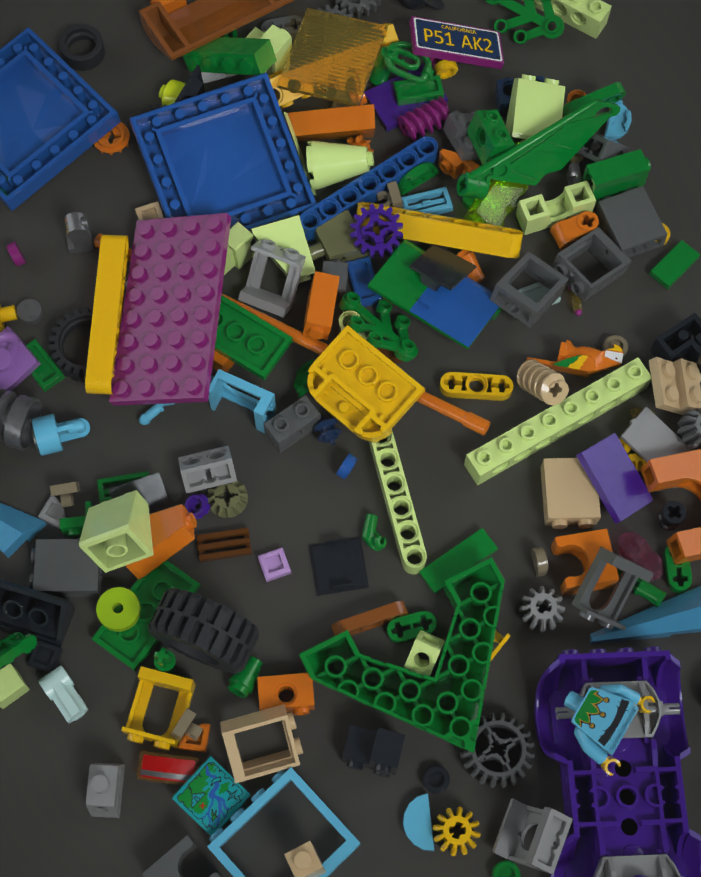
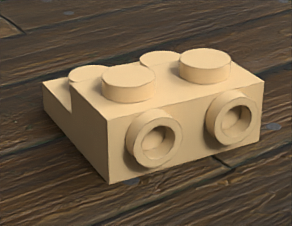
(675, 385)

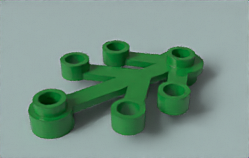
(529, 14)
(402, 346)

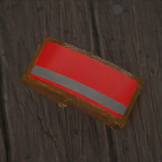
(165, 767)

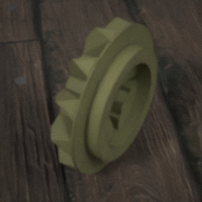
(236, 504)

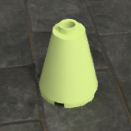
(336, 162)

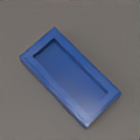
(360, 275)

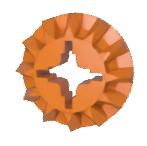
(121, 140)

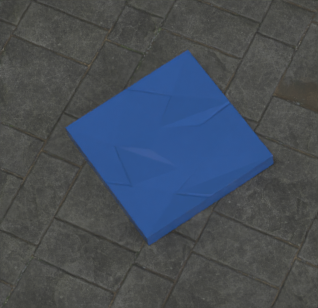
(44, 117)
(225, 156)

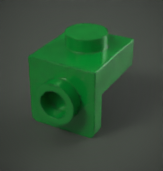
(73, 526)

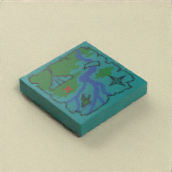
(210, 796)

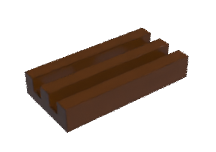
(224, 544)

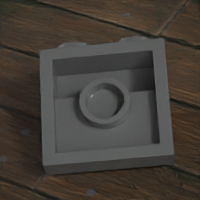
(455, 129)

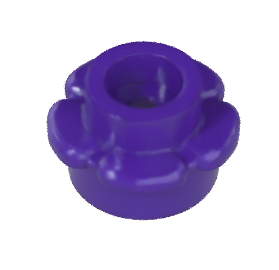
(195, 499)

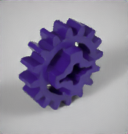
(385, 228)

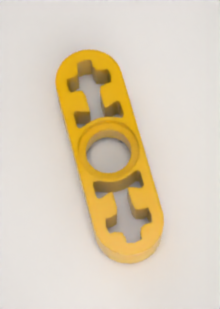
(494, 393)

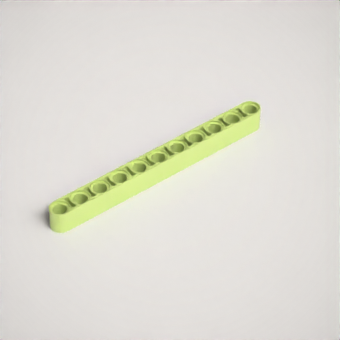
(397, 498)

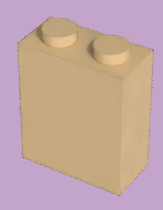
(568, 494)

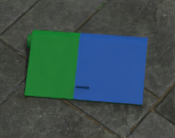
(454, 313)

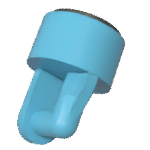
(49, 434)

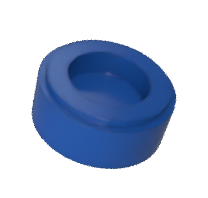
(347, 466)

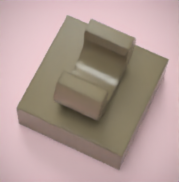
(392, 196)
(65, 491)
(186, 727)

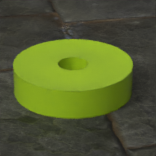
(118, 621)

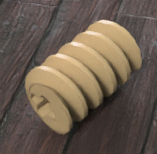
(542, 382)

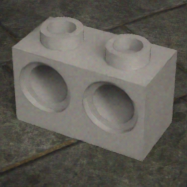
(207, 469)

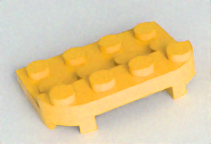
(361, 386)

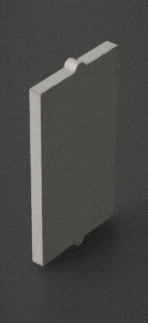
(651, 437)

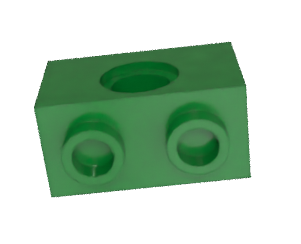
(489, 135)

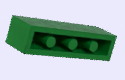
(233, 56)

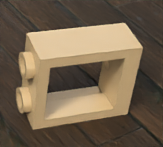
(267, 764)

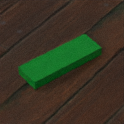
(458, 559)

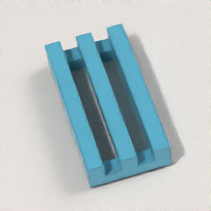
(436, 206)

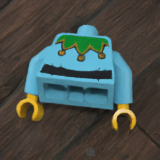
(604, 718)

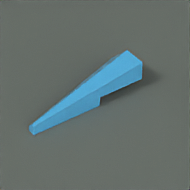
(16, 528)
(672, 617)

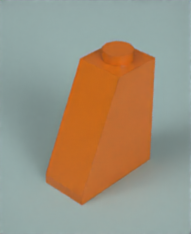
(320, 305)
(170, 533)

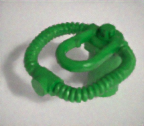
(389, 57)

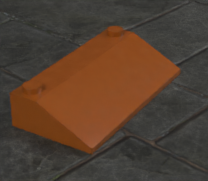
(200, 22)

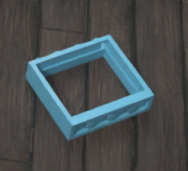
(259, 800)

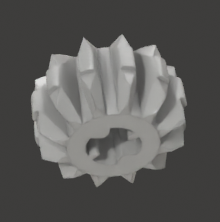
(549, 616)

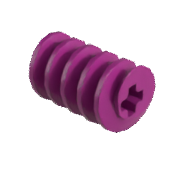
(424, 118)

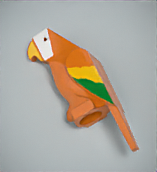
(584, 360)

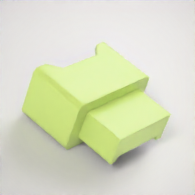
(239, 247)

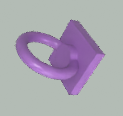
(15, 360)

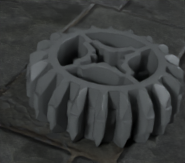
(503, 762)

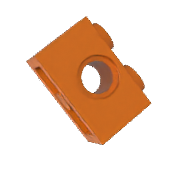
(300, 684)

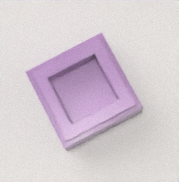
(274, 564)

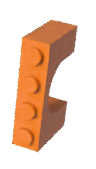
(679, 471)

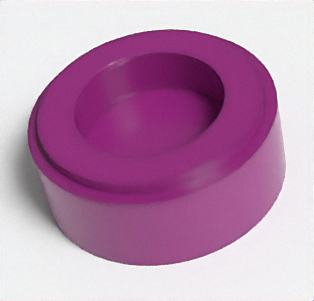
(16, 253)

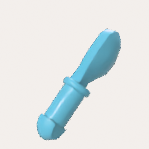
(152, 412)

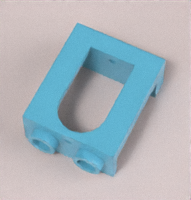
(263, 409)

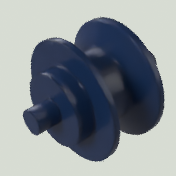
(327, 430)

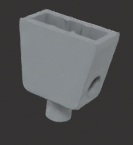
(105, 789)

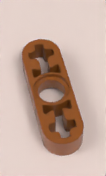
(370, 619)

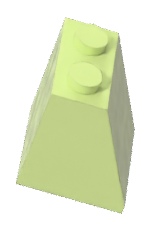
(534, 106)
(118, 532)

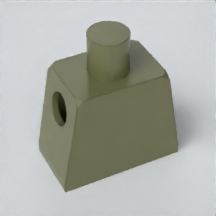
(334, 240)

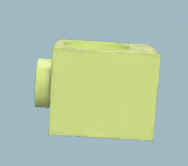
(427, 644)

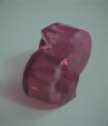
(637, 550)

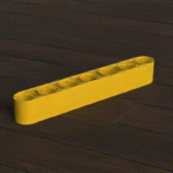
(453, 232)
(106, 313)

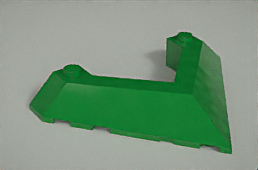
(439, 705)

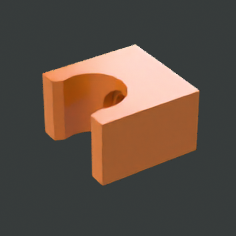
(585, 548)

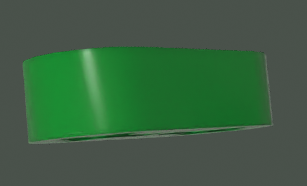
(671, 572)
(410, 621)

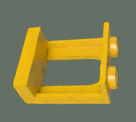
(148, 679)

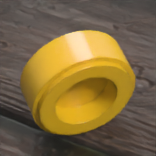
(446, 69)

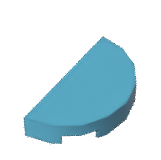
(618, 125)
(418, 823)

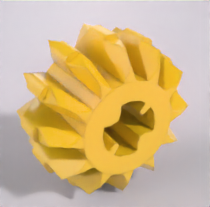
(463, 838)

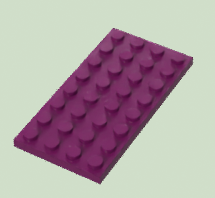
(171, 310)

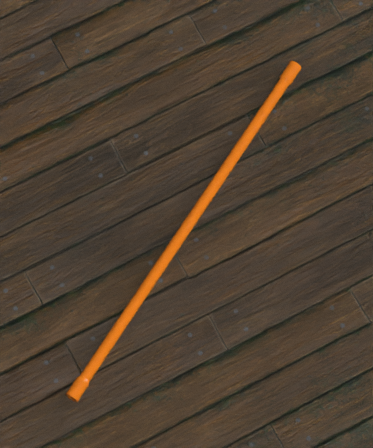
(466, 418)

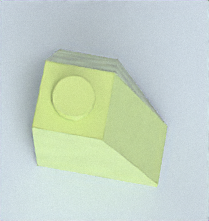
(287, 234)

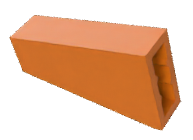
(333, 123)

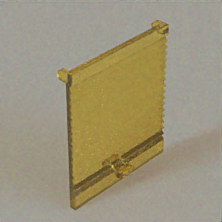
(332, 56)

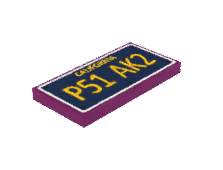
(456, 42)

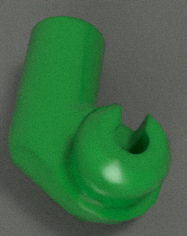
(370, 535)

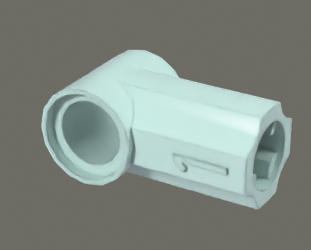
(60, 689)

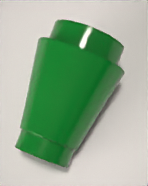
(244, 682)

